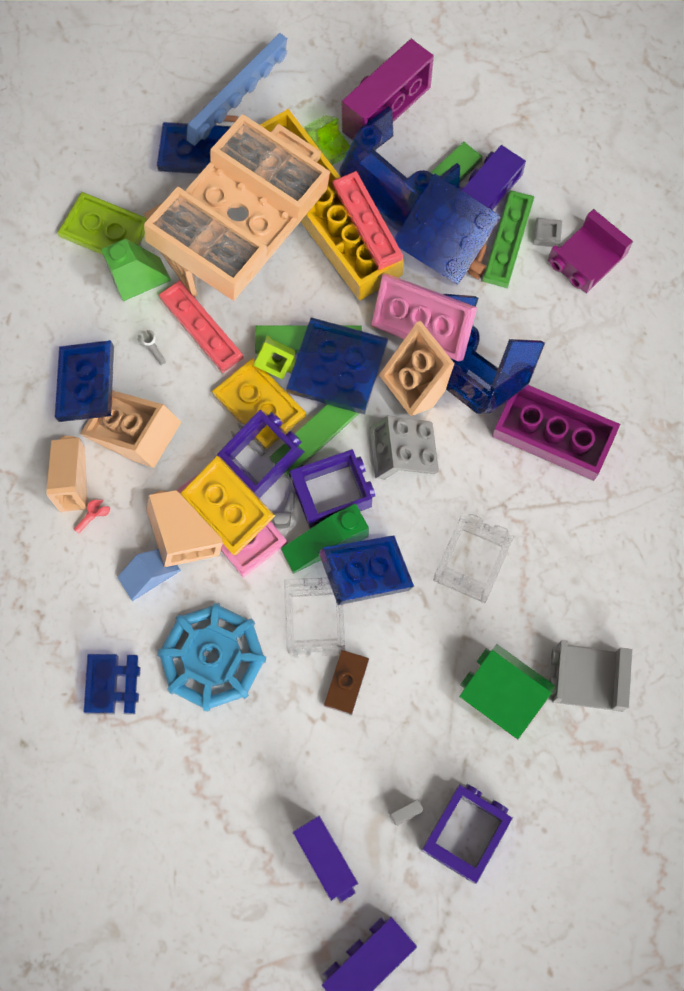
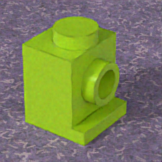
(266, 362)

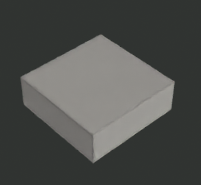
(547, 232)
(407, 813)

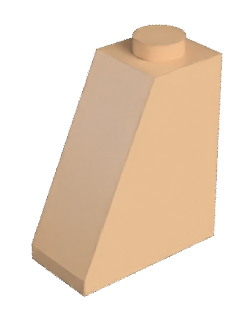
(67, 474)
(180, 530)

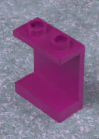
(590, 252)

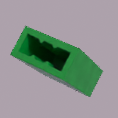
(506, 690)

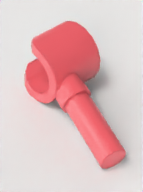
(93, 511)

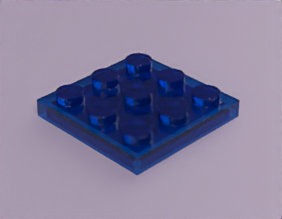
(446, 229)
(337, 365)

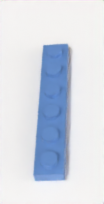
(232, 94)

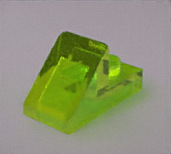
(328, 138)

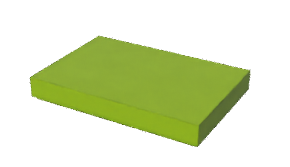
(100, 224)

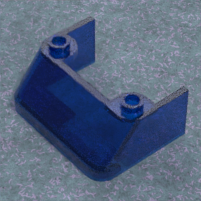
(386, 185)
(483, 384)

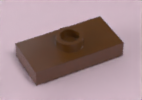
(346, 682)

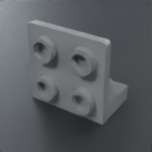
(403, 446)

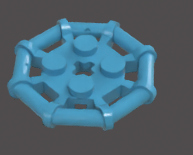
(217, 671)

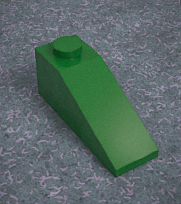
(337, 529)

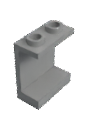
(591, 677)

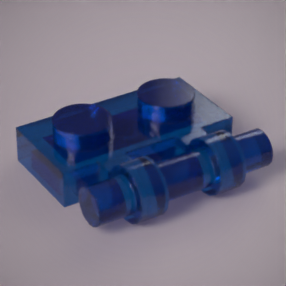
(101, 684)

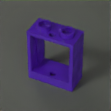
(246, 435)
(325, 466)
(326, 859)
(450, 860)

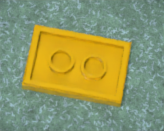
(255, 390)
(227, 505)

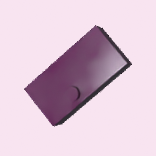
(394, 84)
(557, 431)

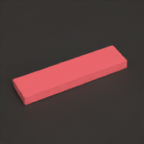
(367, 220)
(201, 326)

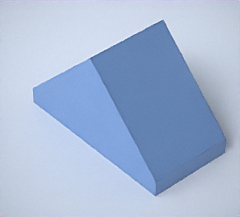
(145, 573)

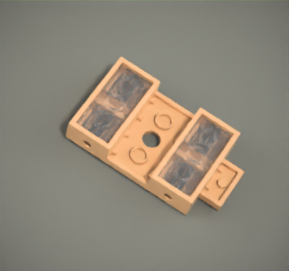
(252, 168)

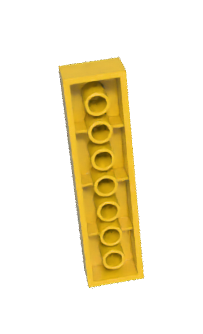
(333, 228)

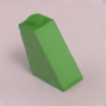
(134, 268)

